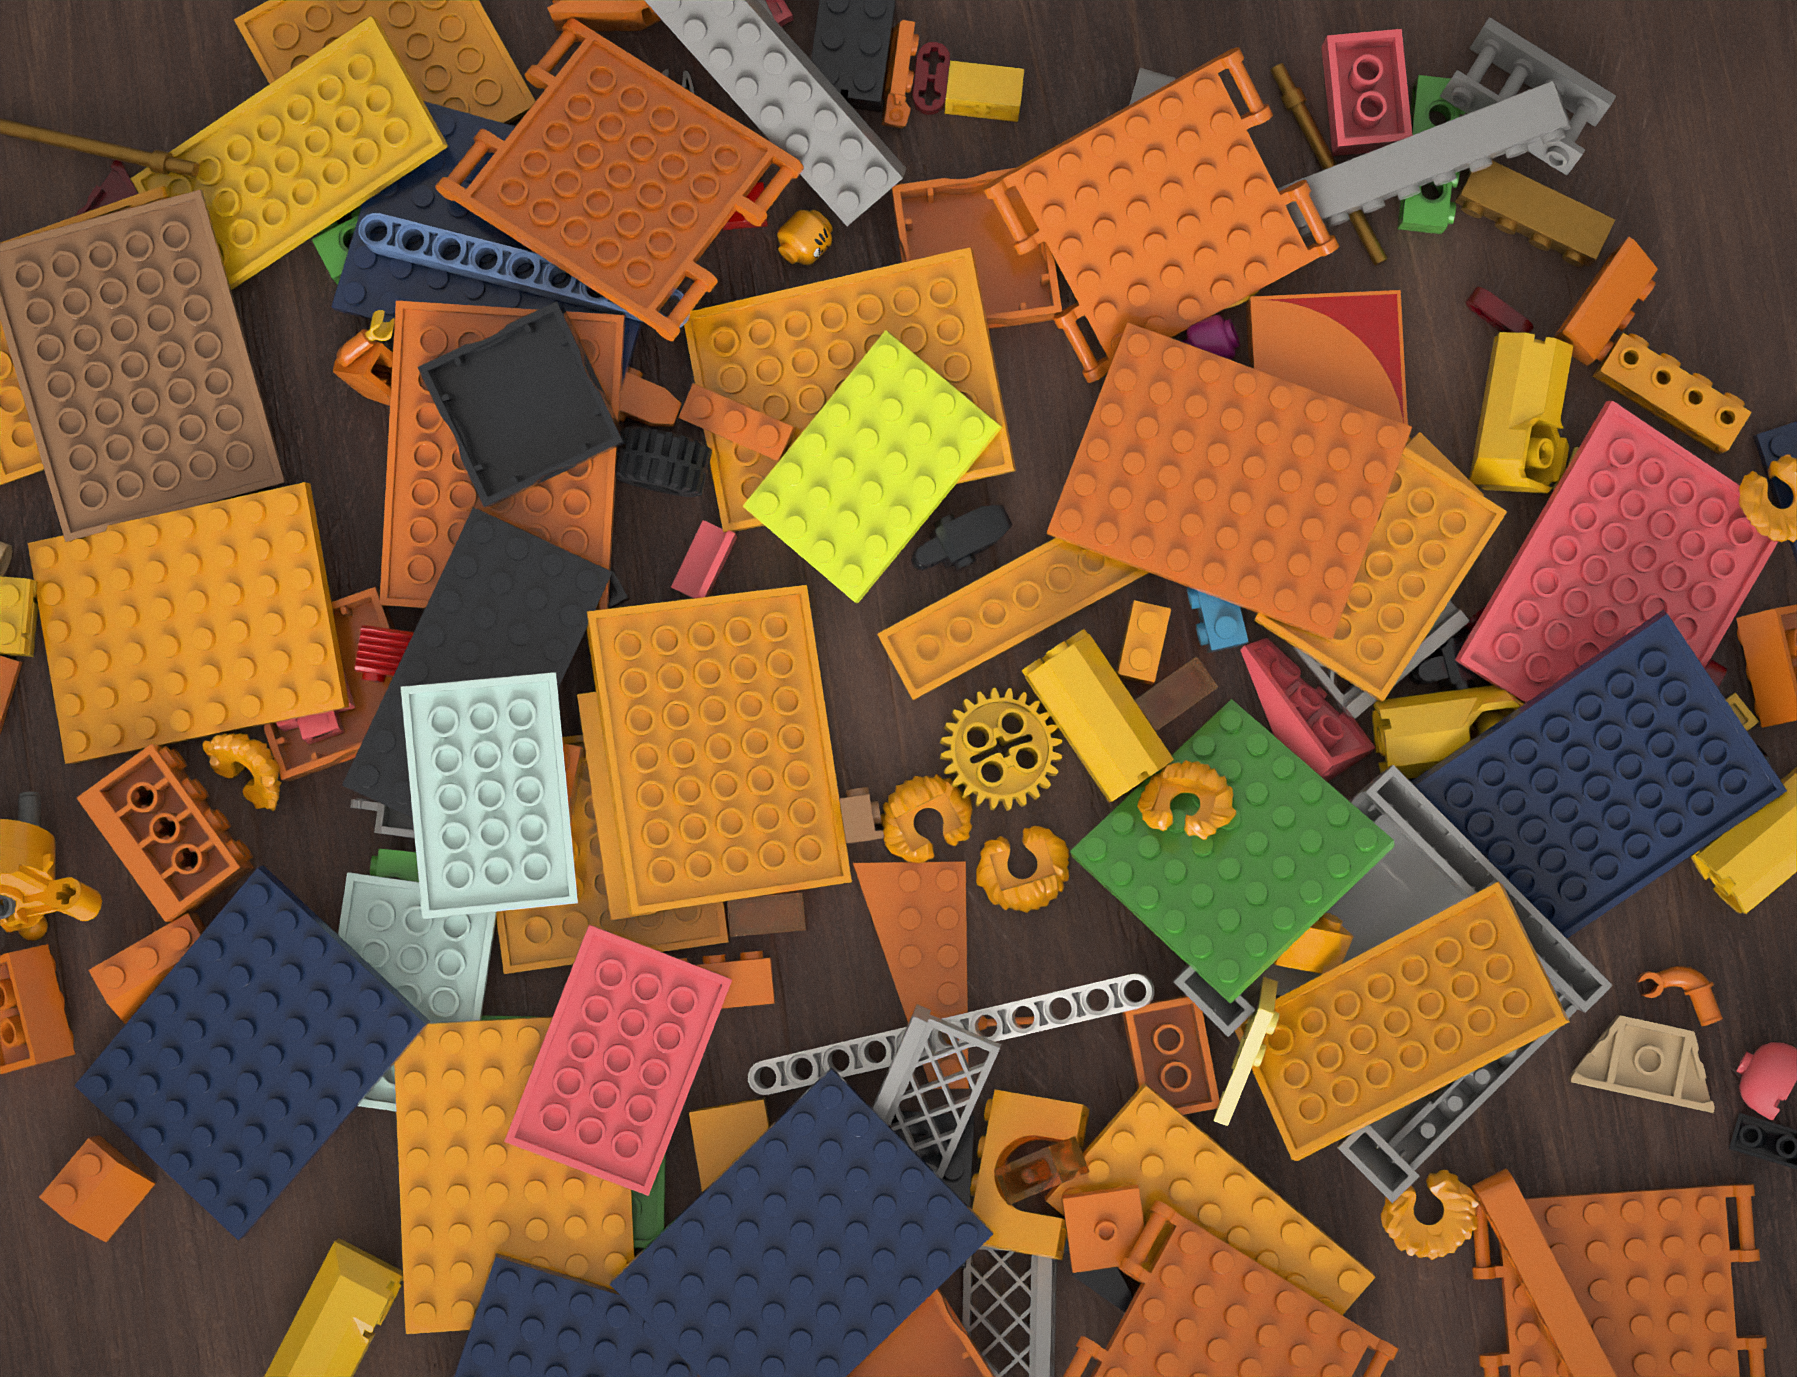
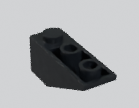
(1765, 1140)

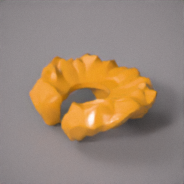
(1754, 501)
(234, 752)
(1192, 778)
(914, 796)
(1026, 893)
(1439, 1238)

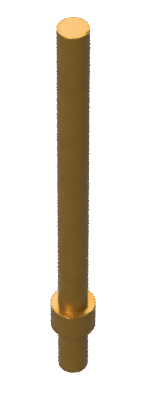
(1294, 101)
(158, 161)

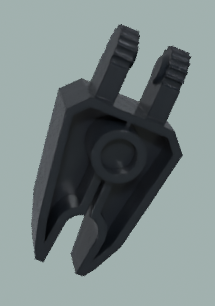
(959, 539)
(1444, 668)

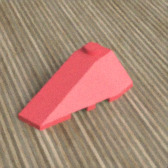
(1301, 715)

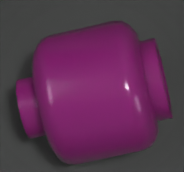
(1214, 336)

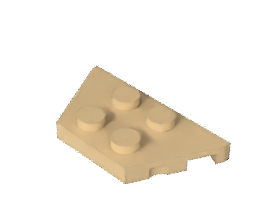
(1646, 1063)

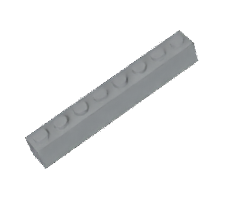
(1434, 156)

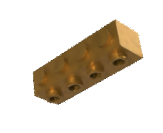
(1535, 212)

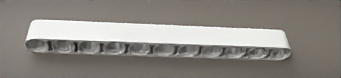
(1006, 1028)

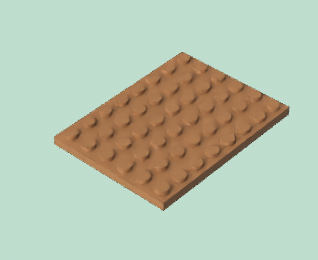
(134, 365)

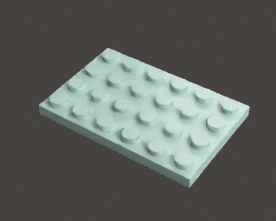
(489, 795)
(430, 961)

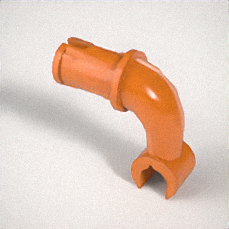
(1695, 986)

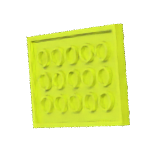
(872, 466)

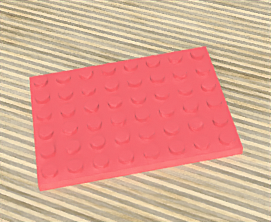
(1618, 542)

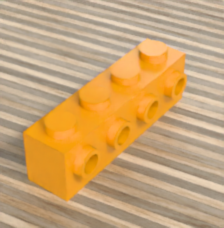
(1672, 393)

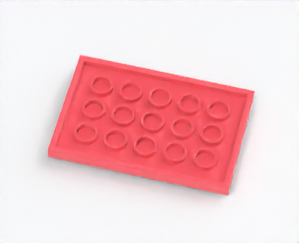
(618, 1060)

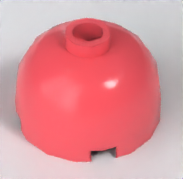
(1768, 1077)

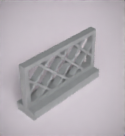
(1355, 700)
(901, 1072)
(1041, 1310)

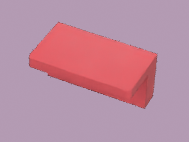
(704, 561)

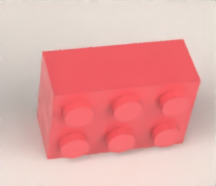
(1366, 90)

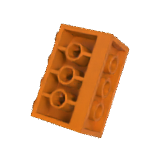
(142, 834)

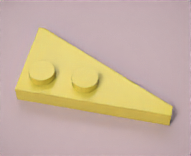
(1250, 1049)

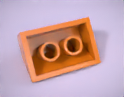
(1608, 302)
(1771, 661)
(138, 970)
(31, 1011)

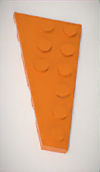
(923, 938)

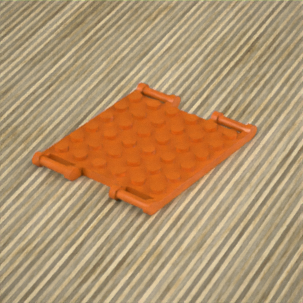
(620, 177)
(1162, 212)
(1646, 1276)
(1222, 1316)

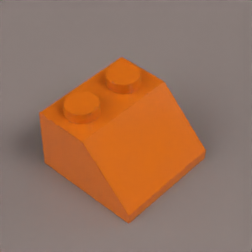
(97, 1189)

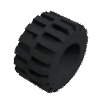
(663, 462)

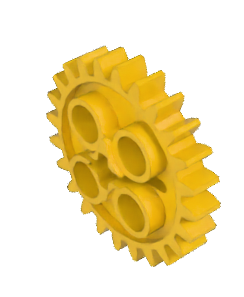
(987, 718)

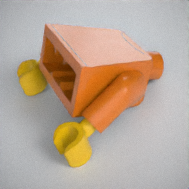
(368, 363)

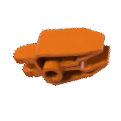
(647, 402)

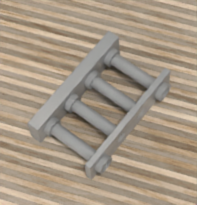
(1533, 67)

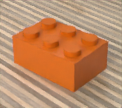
(1173, 1053)

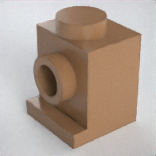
(860, 816)

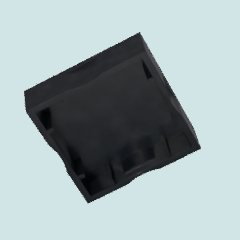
(523, 404)

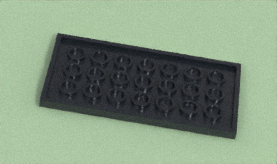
(497, 612)

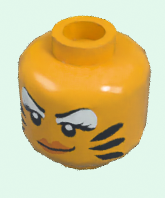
(804, 237)

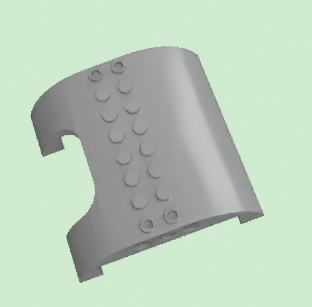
(1415, 880)

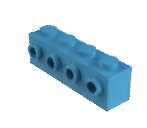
(1220, 622)

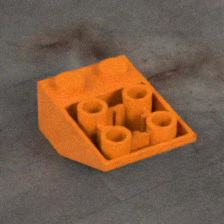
(604, 14)

